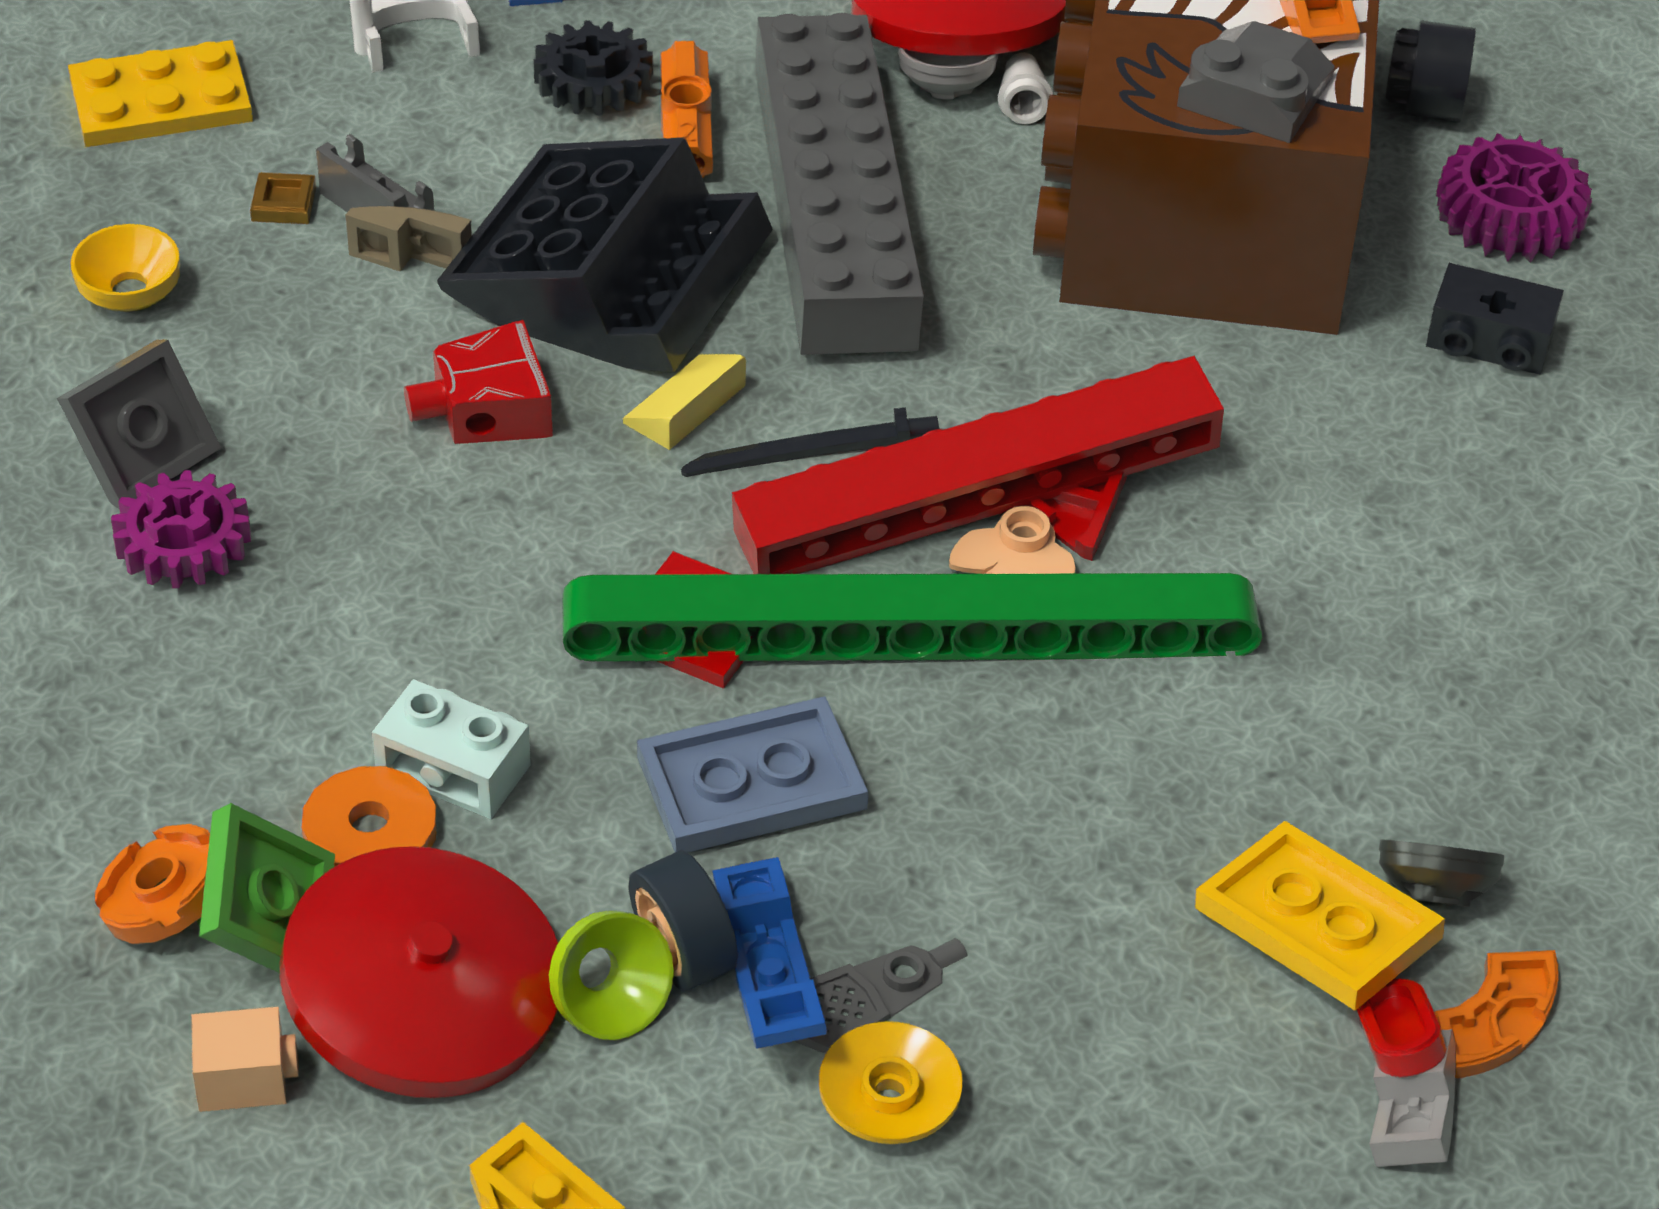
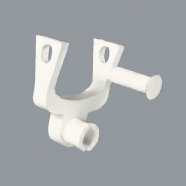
(375, 14)

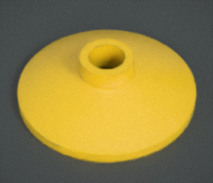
(896, 1059)

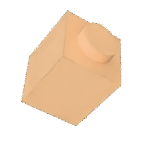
(241, 1059)

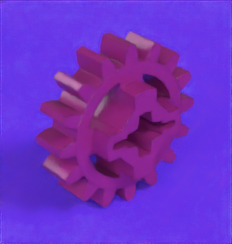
(181, 529)

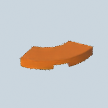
(1504, 1012)

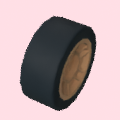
(689, 914)

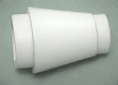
(1025, 89)

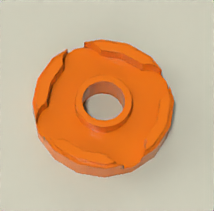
(365, 792)
(127, 890)

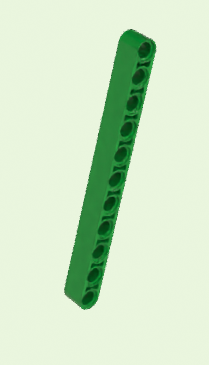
(909, 616)

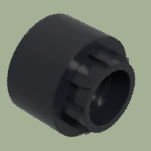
(1431, 69)

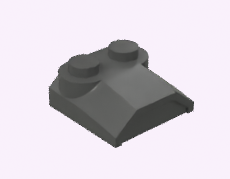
(1257, 79)

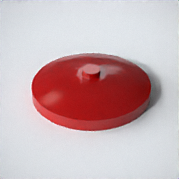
(962, 25)
(419, 972)

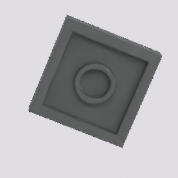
(139, 421)

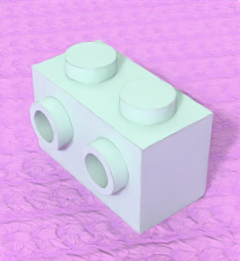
(453, 747)

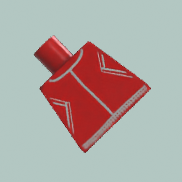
(486, 388)

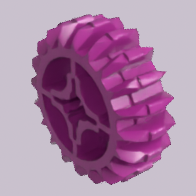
(1514, 197)

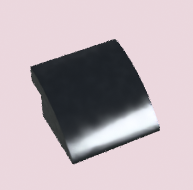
(610, 251)

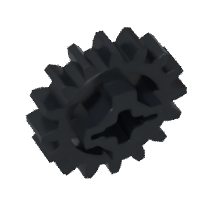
(593, 67)

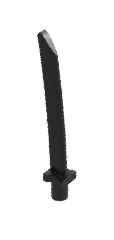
(814, 444)

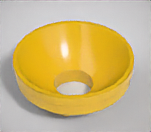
(121, 255)

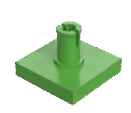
(255, 883)

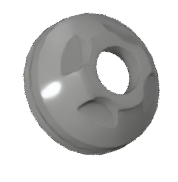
(945, 74)

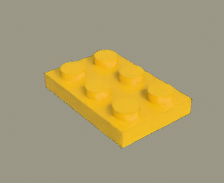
(159, 93)
(1320, 914)

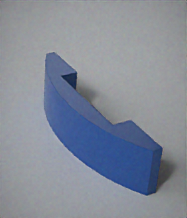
(770, 966)

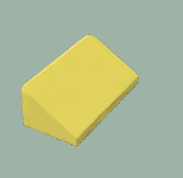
(688, 398)

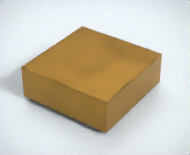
(283, 198)

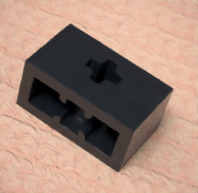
(1494, 318)

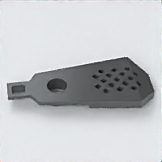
(878, 988)

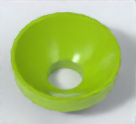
(637, 977)

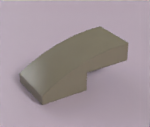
(397, 234)

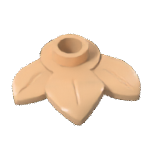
(1016, 545)

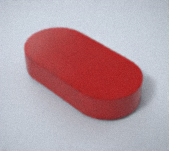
(1402, 1029)

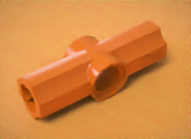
(688, 100)

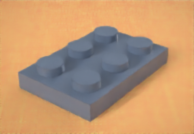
(751, 775)

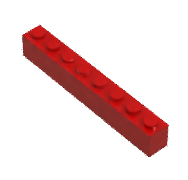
(977, 469)

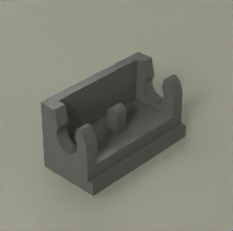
(357, 184)

